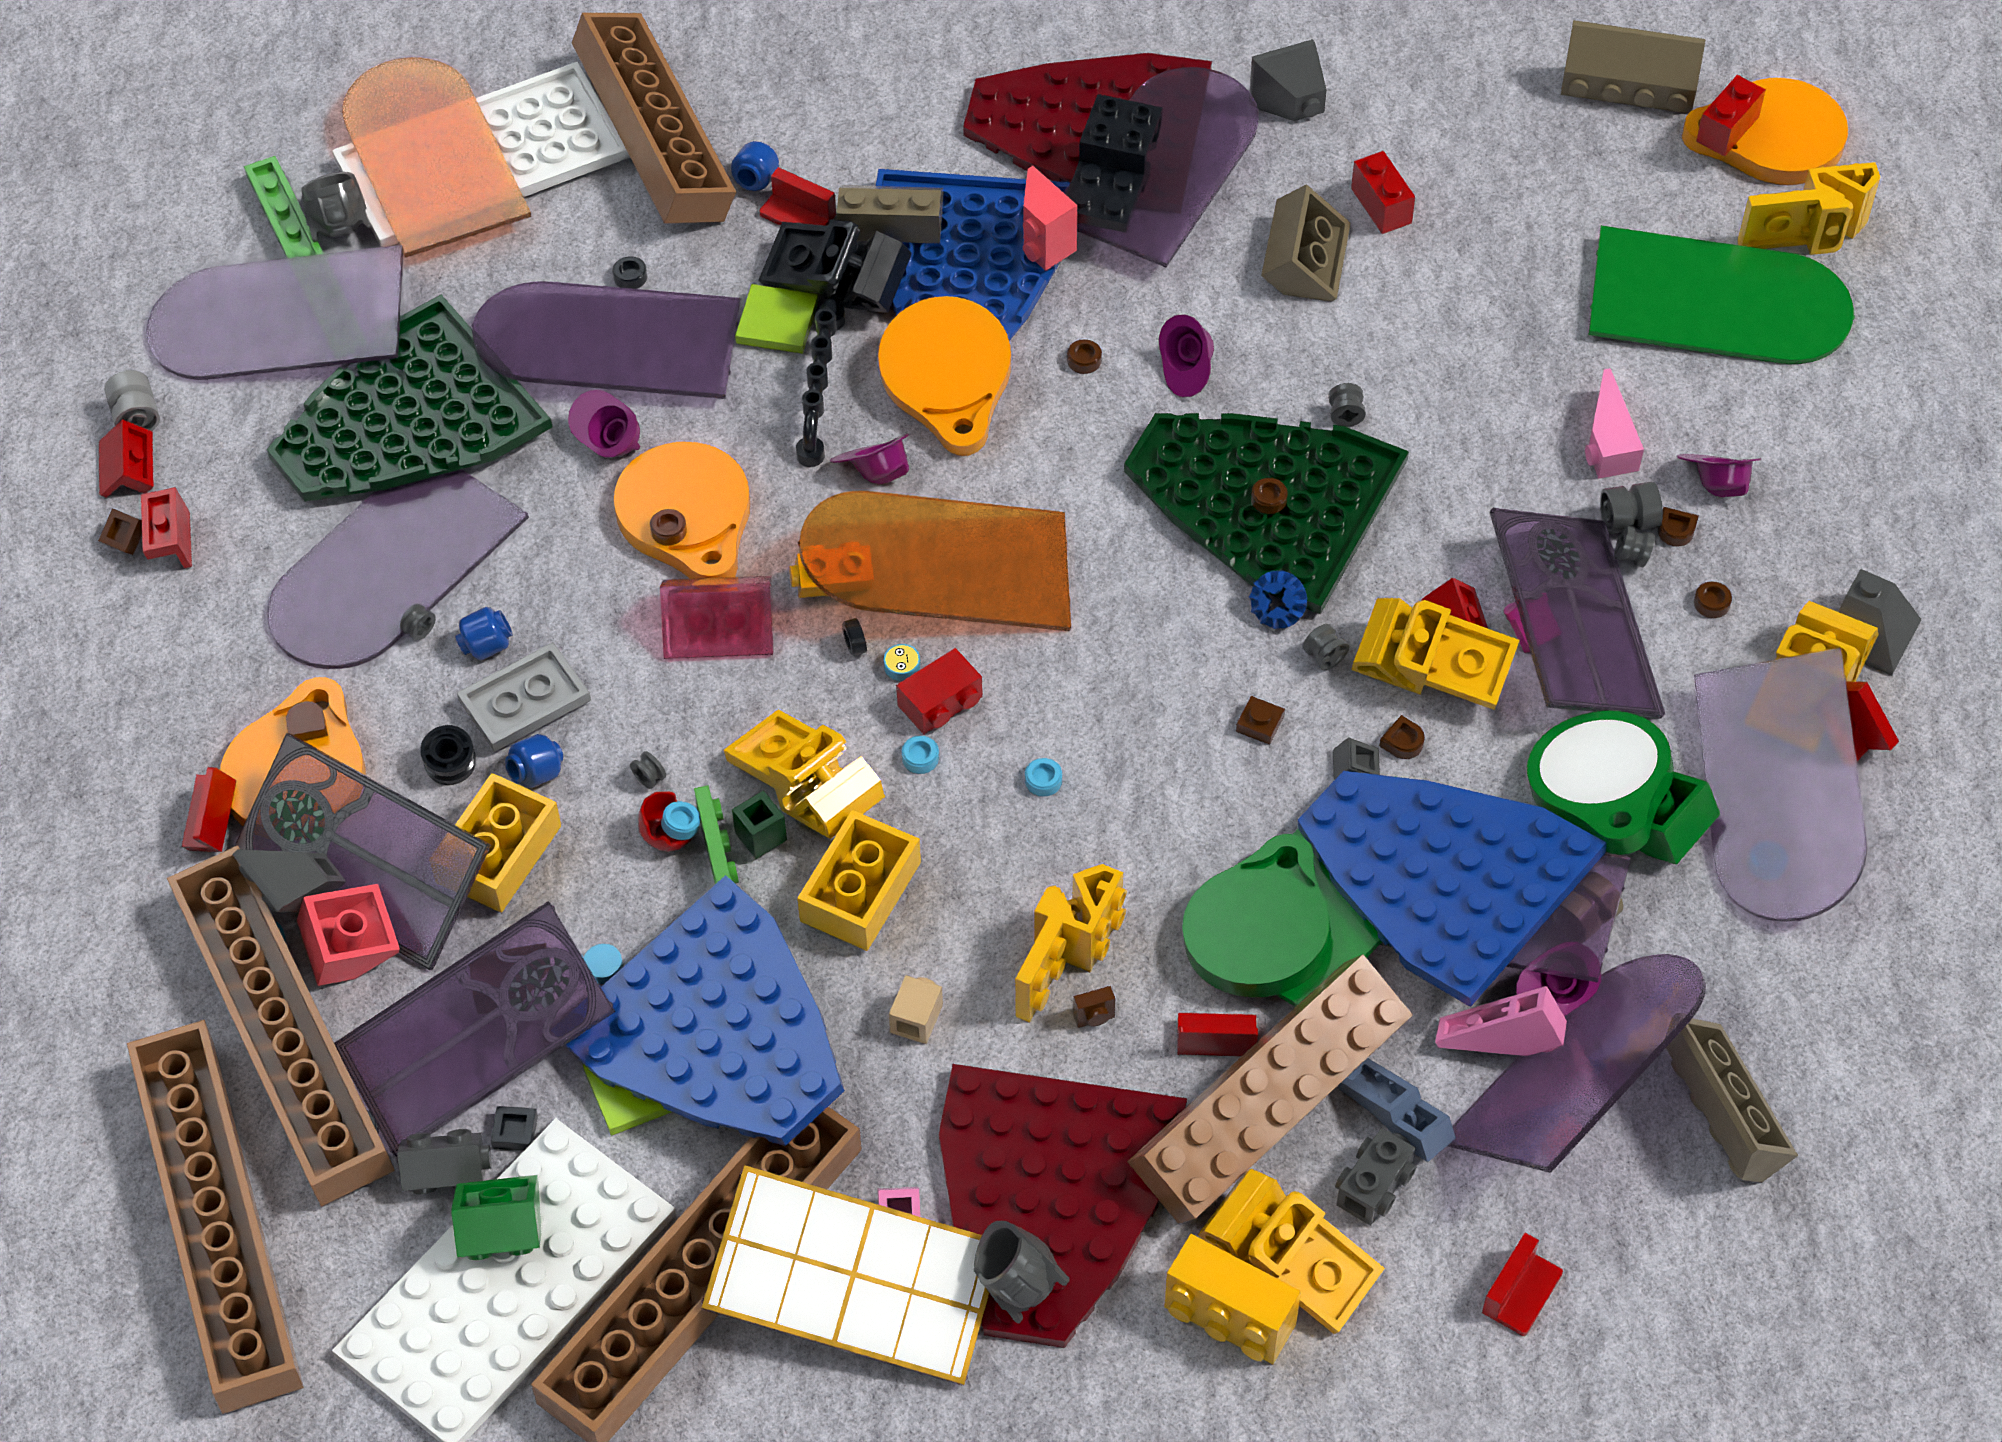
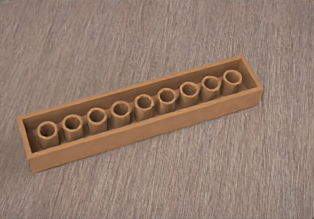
(281, 1028)
(214, 1218)
(658, 1305)

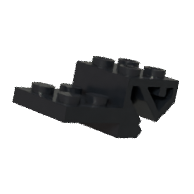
(1114, 161)
(835, 265)

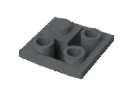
(288, 876)

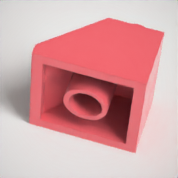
(1047, 221)
(346, 933)

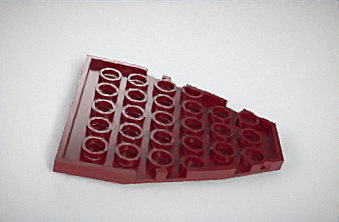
(1044, 108)
(1058, 1168)

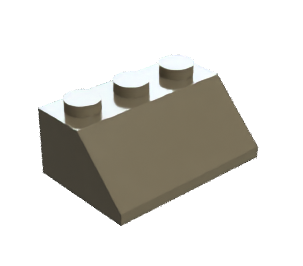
(895, 211)
(1306, 246)

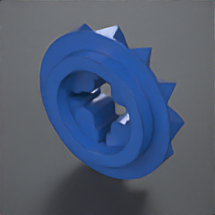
(1294, 599)

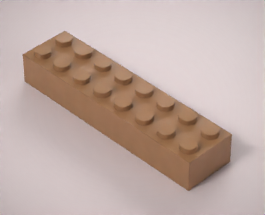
(653, 118)
(1269, 1089)

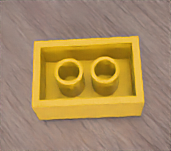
(519, 830)
(859, 880)
(1231, 1299)

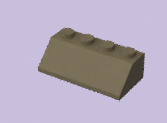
(1632, 66)
(1730, 1101)

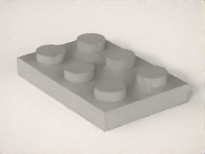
(523, 696)

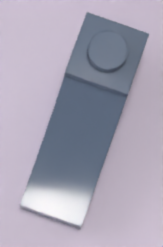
(1399, 1108)

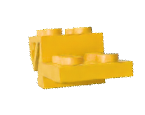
(1831, 205)
(1825, 629)
(1434, 650)
(806, 771)
(1069, 933)
(1294, 1245)

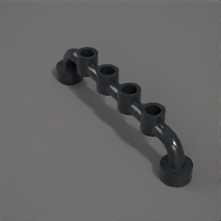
(828, 320)

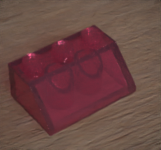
(717, 617)

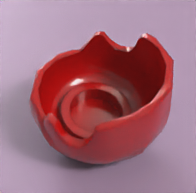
(650, 822)

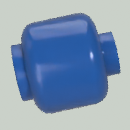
(754, 166)
(484, 633)
(534, 761)

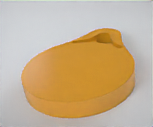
(1794, 133)
(947, 368)
(700, 485)
(257, 745)

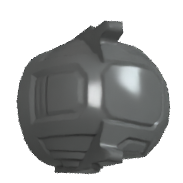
(334, 205)
(1016, 1268)

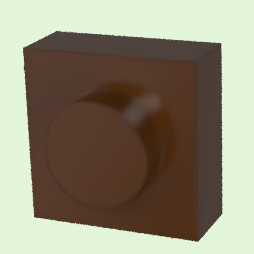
(122, 532)
(1260, 720)
(1094, 1007)

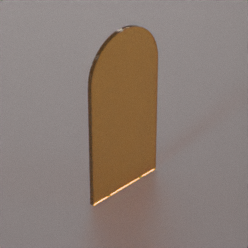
(430, 154)
(940, 558)

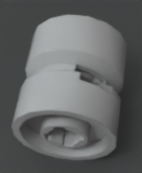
(132, 399)

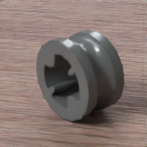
(417, 621)
(648, 770)

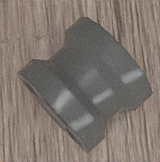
(1346, 404)
(1634, 546)
(1326, 646)

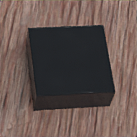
(513, 1128)

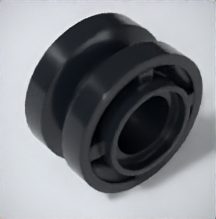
(446, 739)

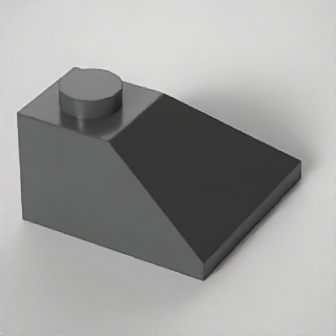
(1289, 81)
(1884, 607)

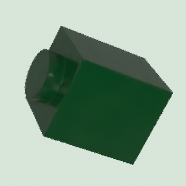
(759, 824)

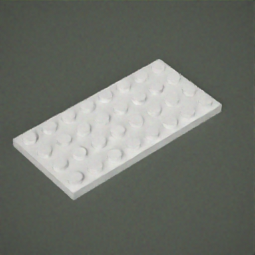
(545, 129)
(470, 1331)

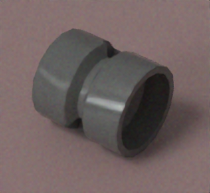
(1636, 507)

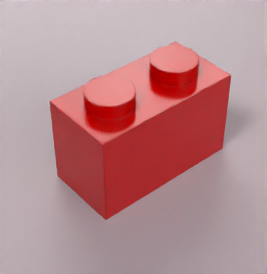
(1730, 115)
(1383, 192)
(939, 691)

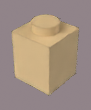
(916, 1009)

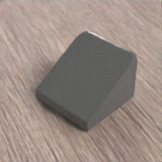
(1355, 757)

